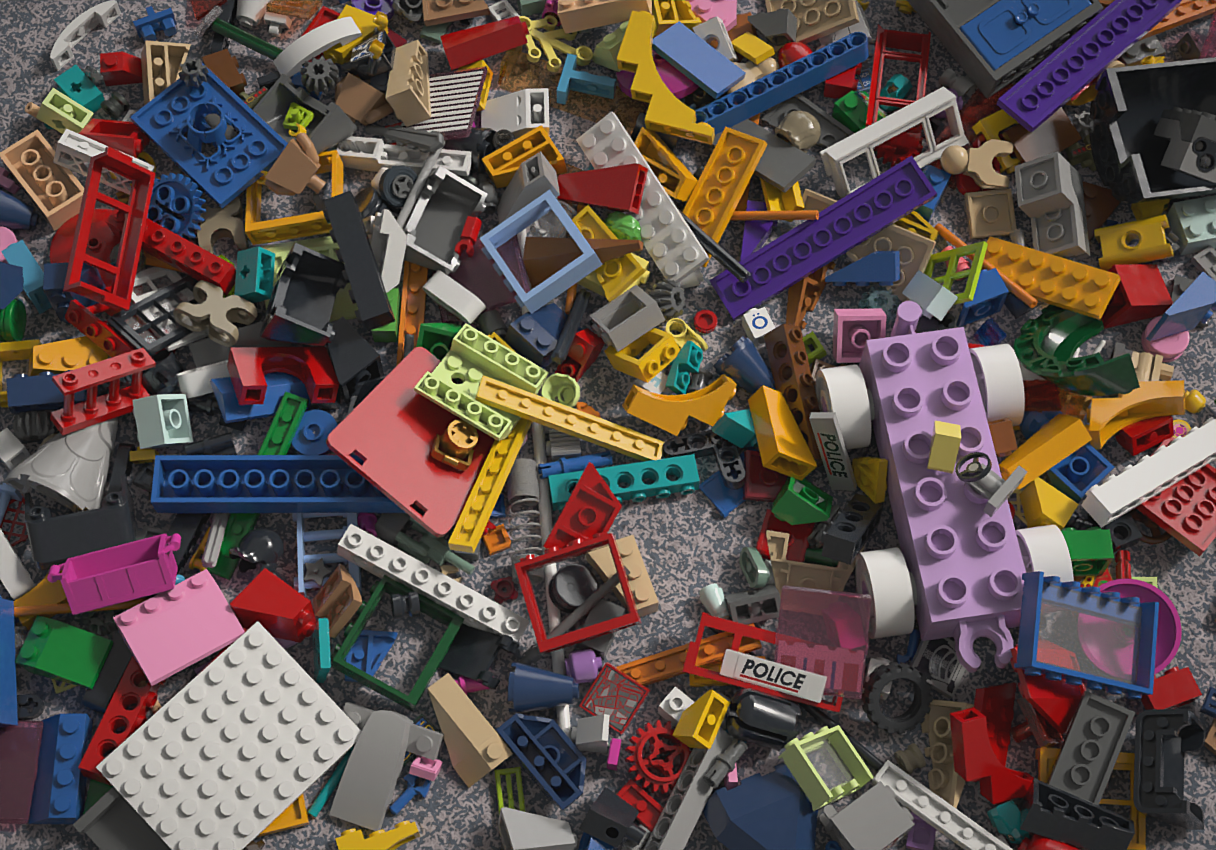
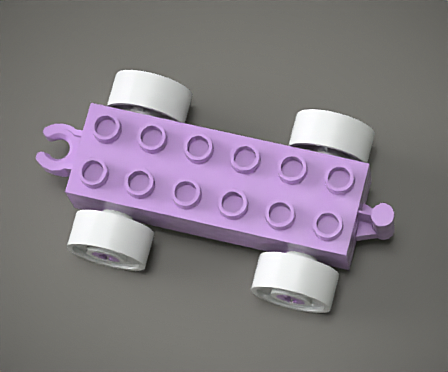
(953, 557)

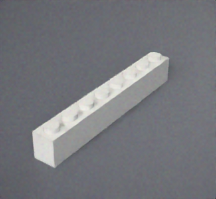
(1152, 474)

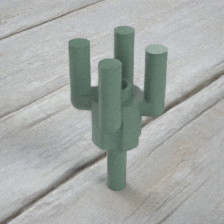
(431, 548)

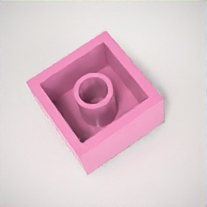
(852, 330)

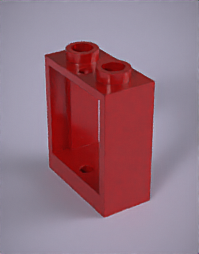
(118, 135)

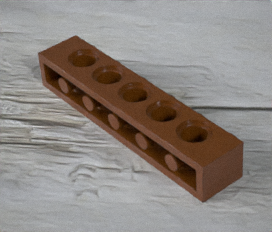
(794, 379)

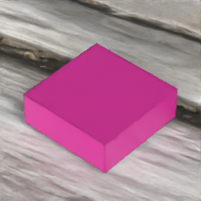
(613, 755)

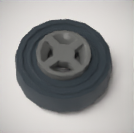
(402, 177)

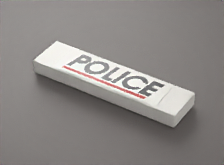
(773, 675)

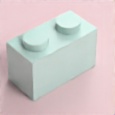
(929, 295)

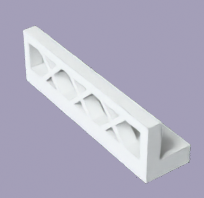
(82, 150)

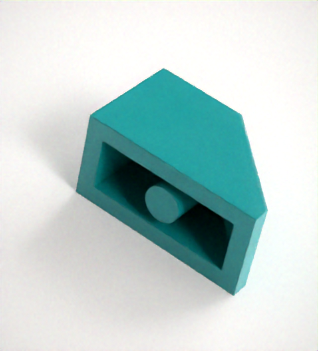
(737, 428)

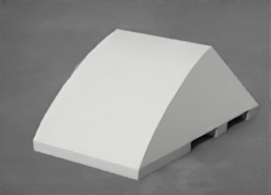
(388, 246)

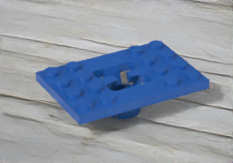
(236, 162)

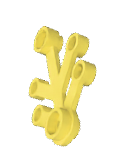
(549, 41)

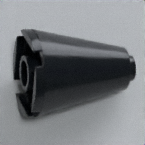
(478, 143)

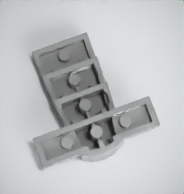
(378, 762)

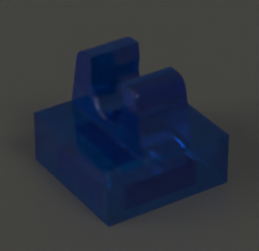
(989, 333)

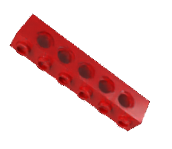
(180, 253)
(117, 716)

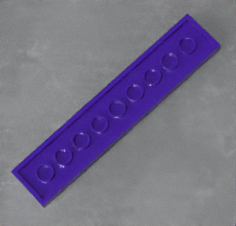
(1082, 59)
(825, 239)

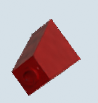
(483, 41)
(605, 188)

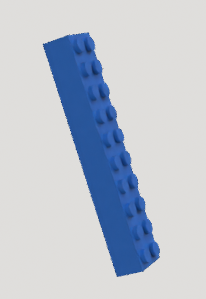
(263, 485)

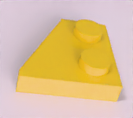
(871, 476)

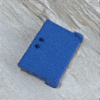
(722, 497)

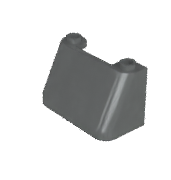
(325, 130)
(439, 219)

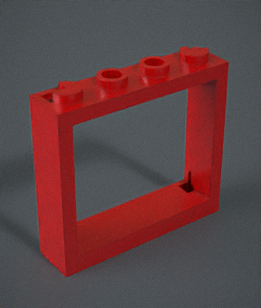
(555, 555)

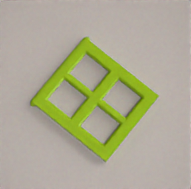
(953, 255)

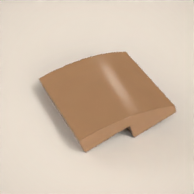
(337, 600)

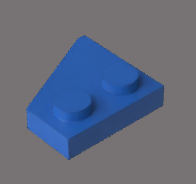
(370, 651)

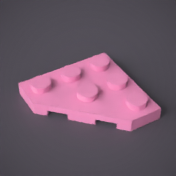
(709, 9)

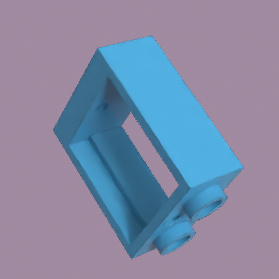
(19, 255)

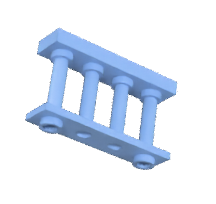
(302, 537)

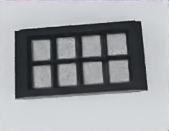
(151, 321)

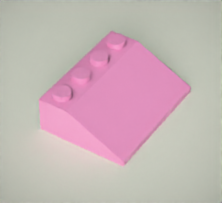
(179, 627)

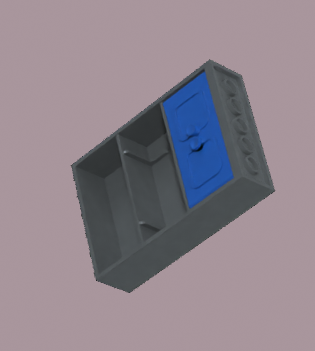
(1003, 37)

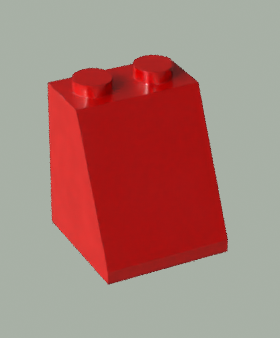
(1138, 295)
(276, 607)

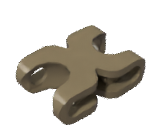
(222, 223)
(215, 313)

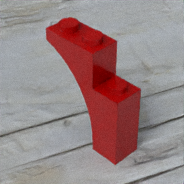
(977, 761)

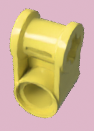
(687, 334)

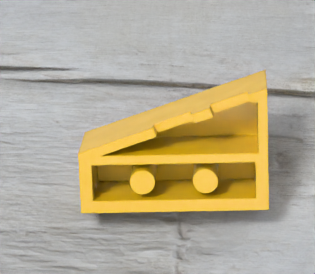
(670, 12)

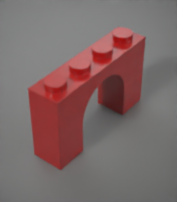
(308, 364)

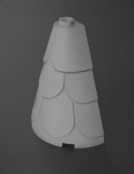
(70, 467)

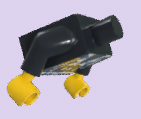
(374, 54)

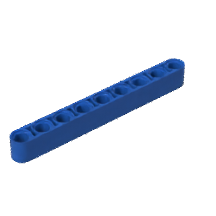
(785, 82)

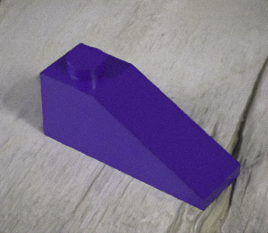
(755, 231)

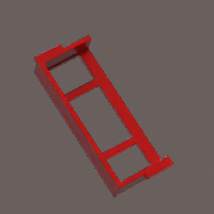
(904, 41)
(132, 232)
(740, 630)

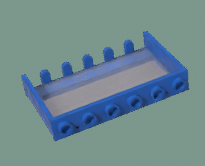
(1087, 636)

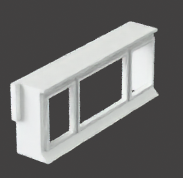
(890, 126)

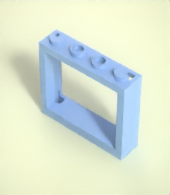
(559, 281)

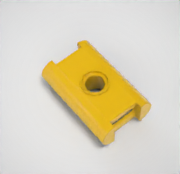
(1150, 247)

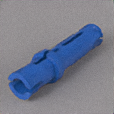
(574, 464)

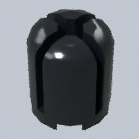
(762, 718)

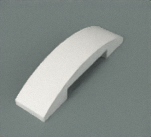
(102, 13)
(315, 42)

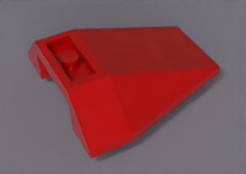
(1051, 698)

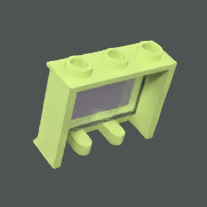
(826, 766)

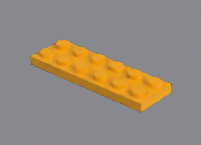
(723, 182)
(1054, 278)

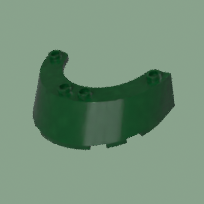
(1048, 350)

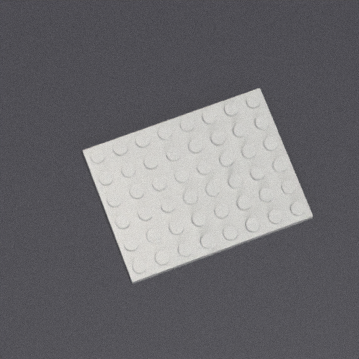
(231, 748)

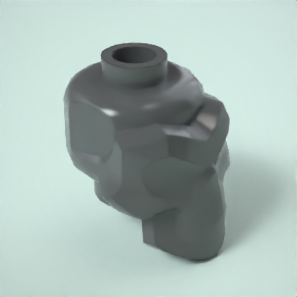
(409, 9)

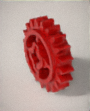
(656, 747)

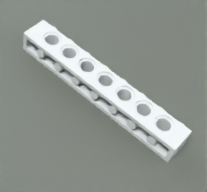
(387, 560)

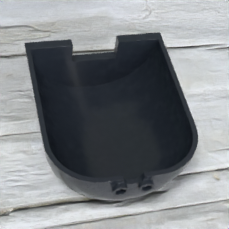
(1125, 123)

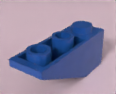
(875, 267)

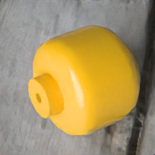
(1194, 401)

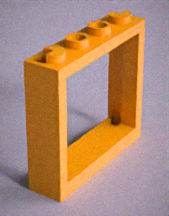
(292, 226)

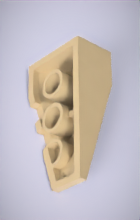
(469, 737)
(943, 778)

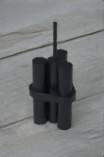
(216, 445)

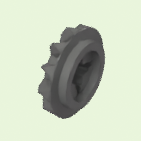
(97, 626)

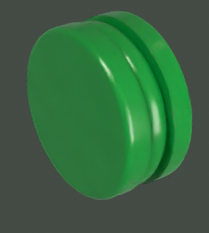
(13, 321)

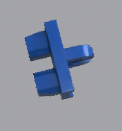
(149, 25)

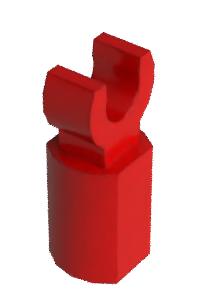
(469, 236)

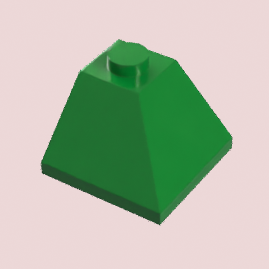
(437, 338)
(801, 503)

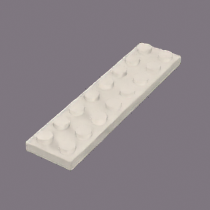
(661, 224)

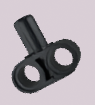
(163, 373)

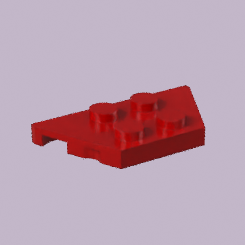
(586, 512)
(997, 705)

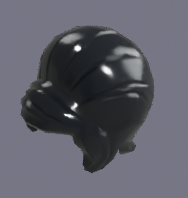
(259, 547)

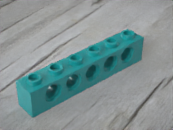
(658, 470)

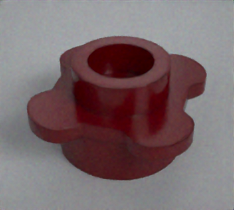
(498, 585)

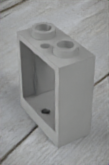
(626, 318)

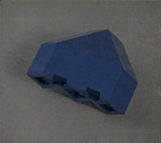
(763, 814)

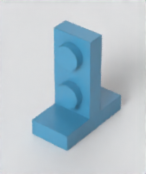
(583, 82)

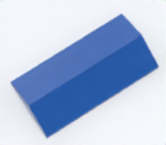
(276, 386)

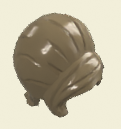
(800, 130)

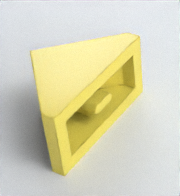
(944, 446)

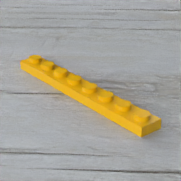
(568, 420)
(487, 489)

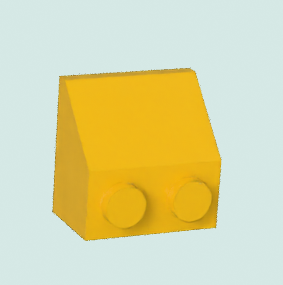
(1045, 505)

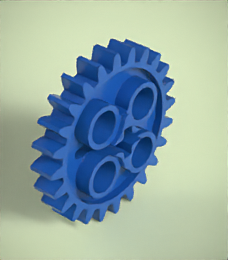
(181, 197)

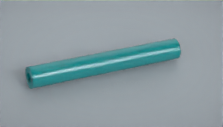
(329, 786)

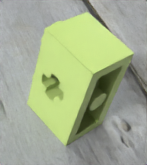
(63, 113)

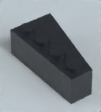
(1073, 819)

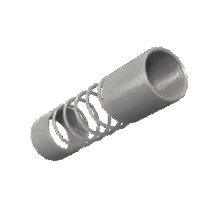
(524, 482)

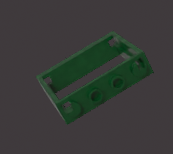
(365, 611)

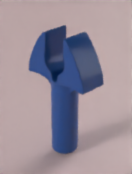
(912, 647)
(409, 793)

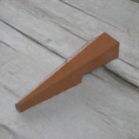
(548, 255)
(805, 295)

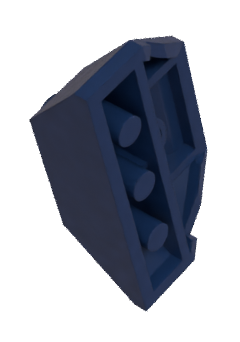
(546, 757)

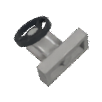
(988, 482)

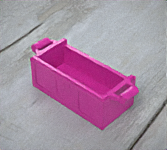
(118, 573)

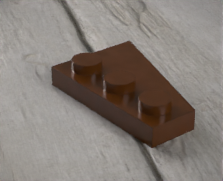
(1098, 206)

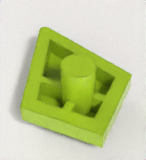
(298, 115)

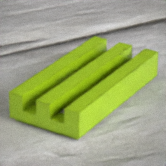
(507, 772)

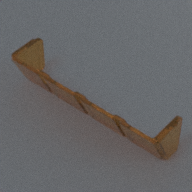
(520, 74)

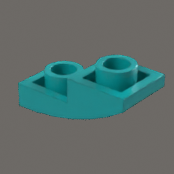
(686, 362)

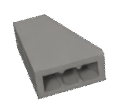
(534, 832)

